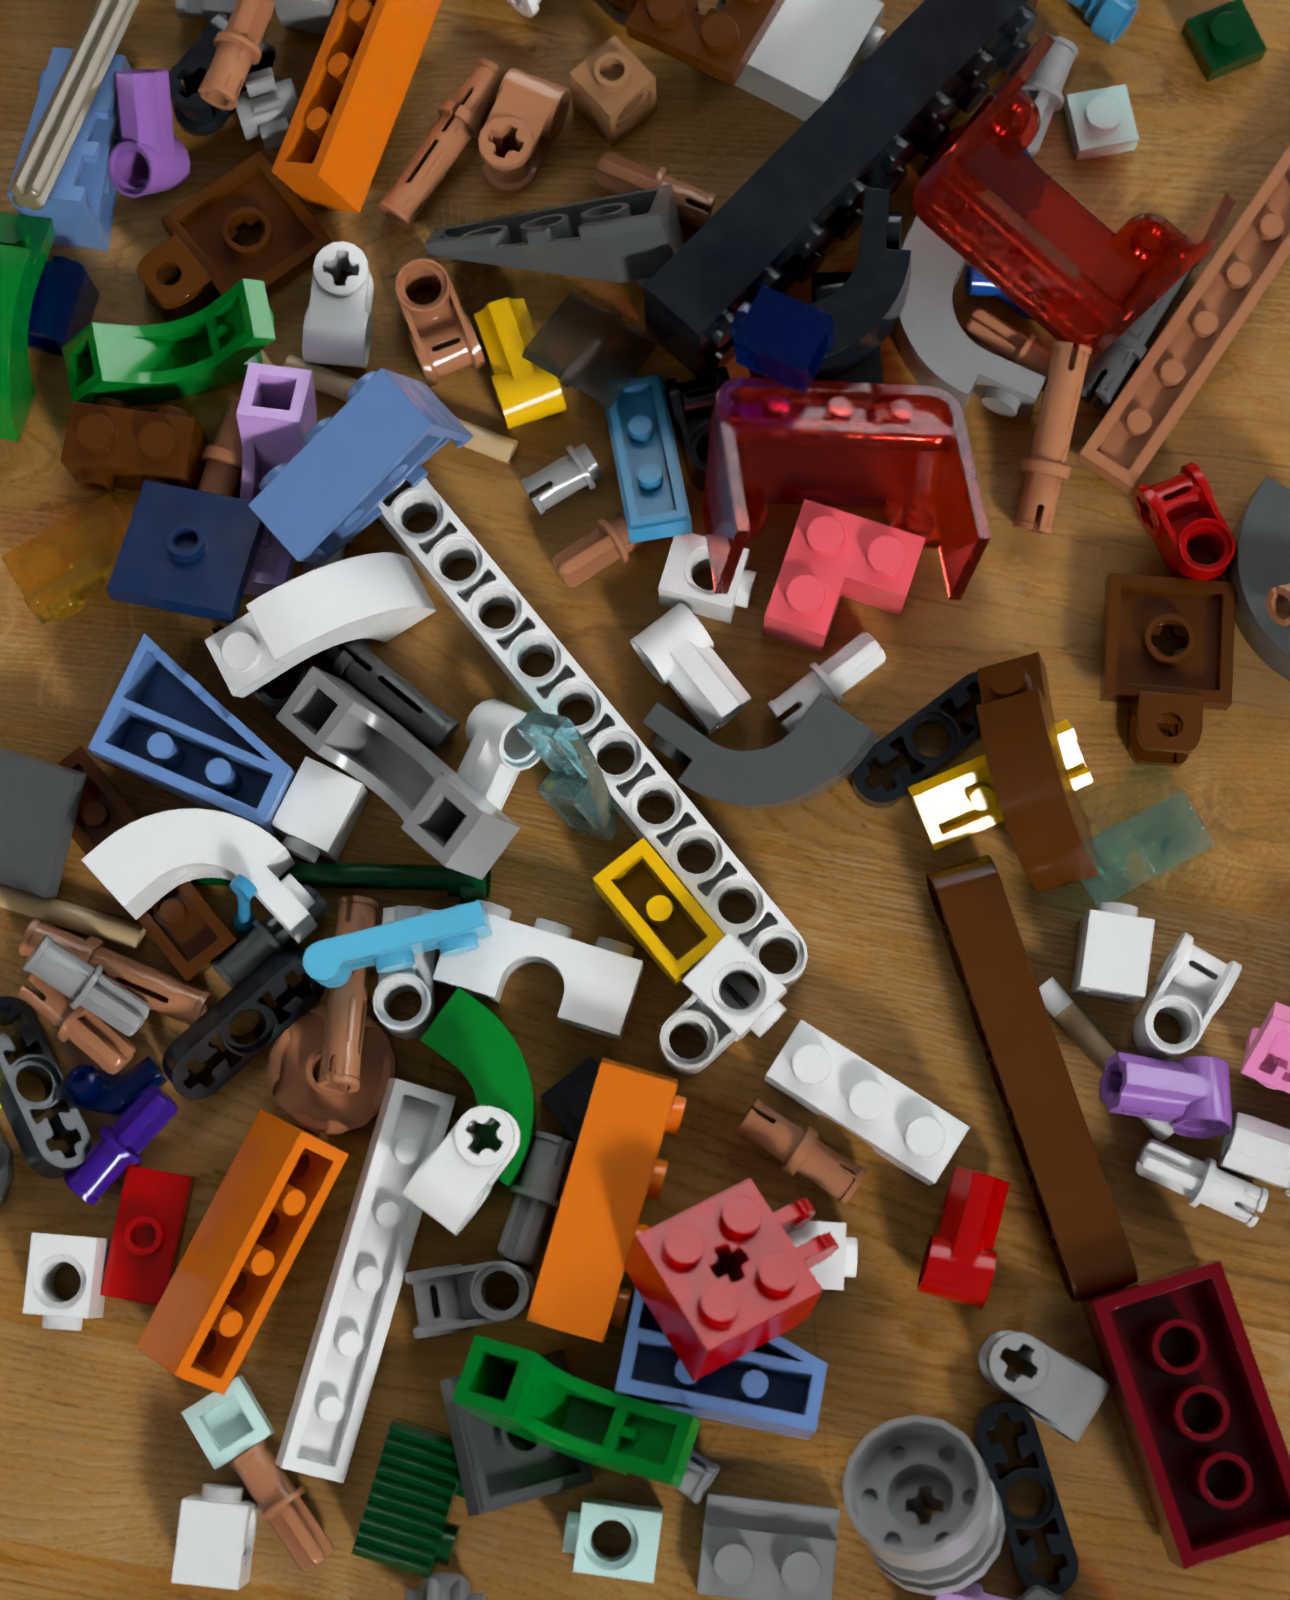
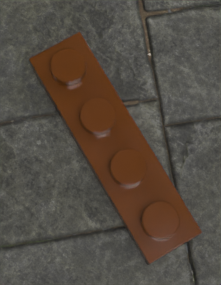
(182, 919)

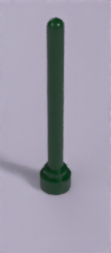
(383, 877)

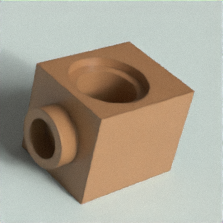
(613, 90)

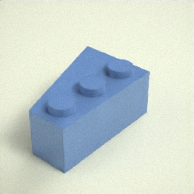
(83, 194)
(354, 464)
(188, 743)
(765, 1390)

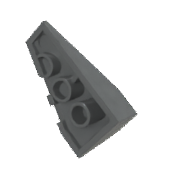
(595, 238)

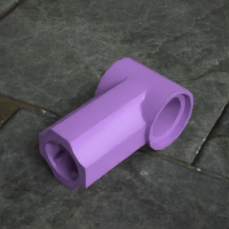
(148, 153)
(1184, 1092)

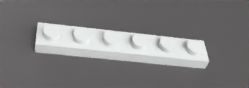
(363, 1285)

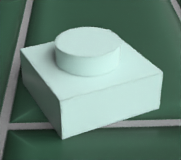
(1101, 122)
(228, 1423)

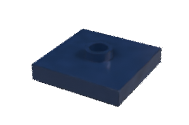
(187, 552)

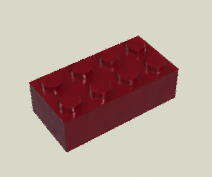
(1194, 1412)

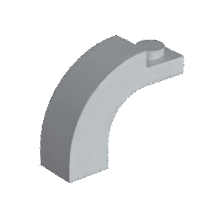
(939, 349)

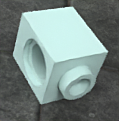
(637, 1561)

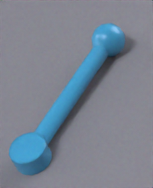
(245, 892)

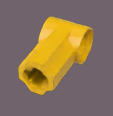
(519, 385)

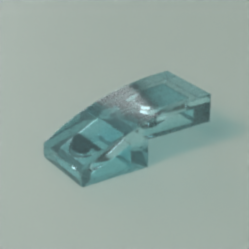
(576, 781)
(1147, 847)

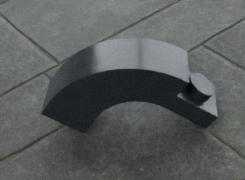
(872, 295)

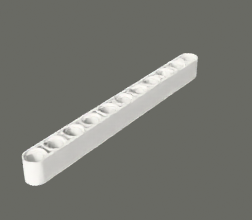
(606, 728)

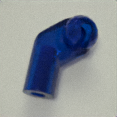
(112, 1093)

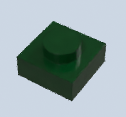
(1224, 39)

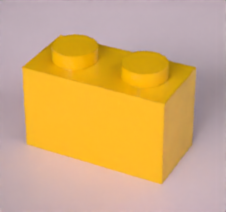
(657, 911)

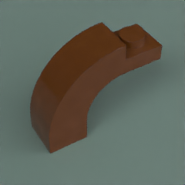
(1031, 775)

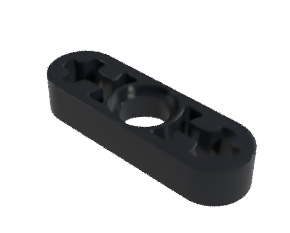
(883, 755)
(241, 1049)
(20, 1112)
(1058, 1541)

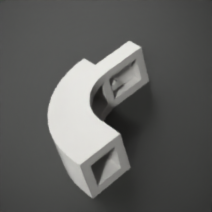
(331, 605)
(194, 843)

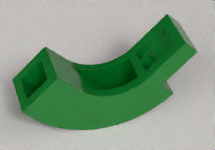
(23, 254)
(175, 356)
(494, 1066)
(572, 1416)

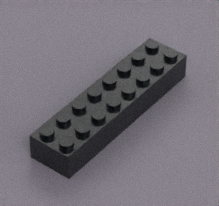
(819, 176)

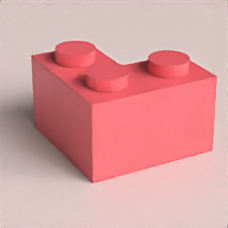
(835, 558)

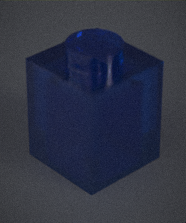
(61, 305)
(782, 338)

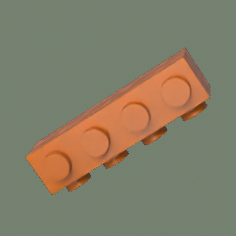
(353, 100)
(604, 1199)
(241, 1253)

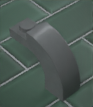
(1259, 565)
(792, 771)

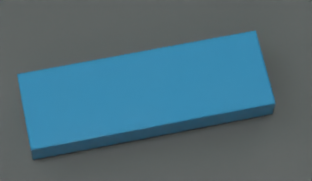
(647, 462)

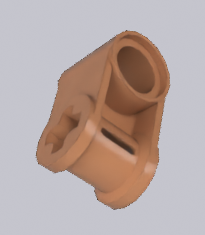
(521, 129)
(440, 330)

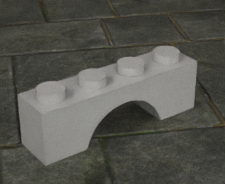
(430, 797)

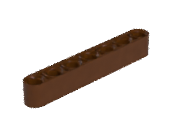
(1031, 1079)

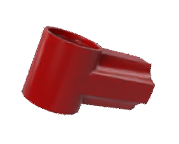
(961, 1254)

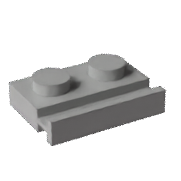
(767, 1549)

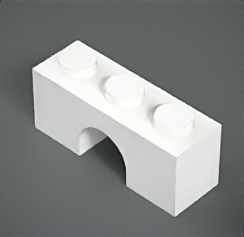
(596, 978)
(867, 1103)

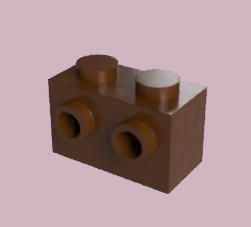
(121, 447)

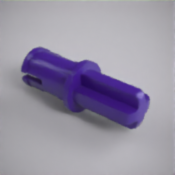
(121, 1144)

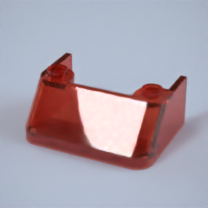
(1041, 240)
(843, 448)

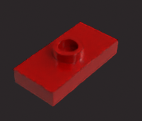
(147, 1234)

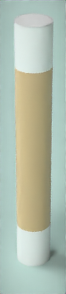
(1088, 1040)

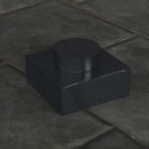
(571, 1097)

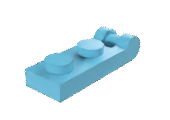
(395, 943)

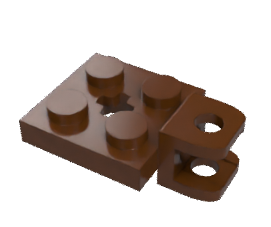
(710, 42)
(202, 254)
(1163, 688)

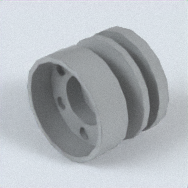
(897, 1483)

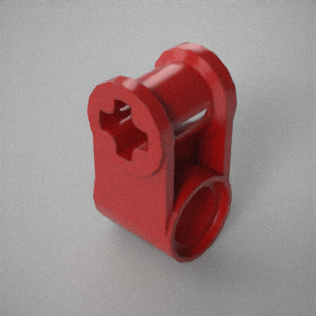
(1184, 515)

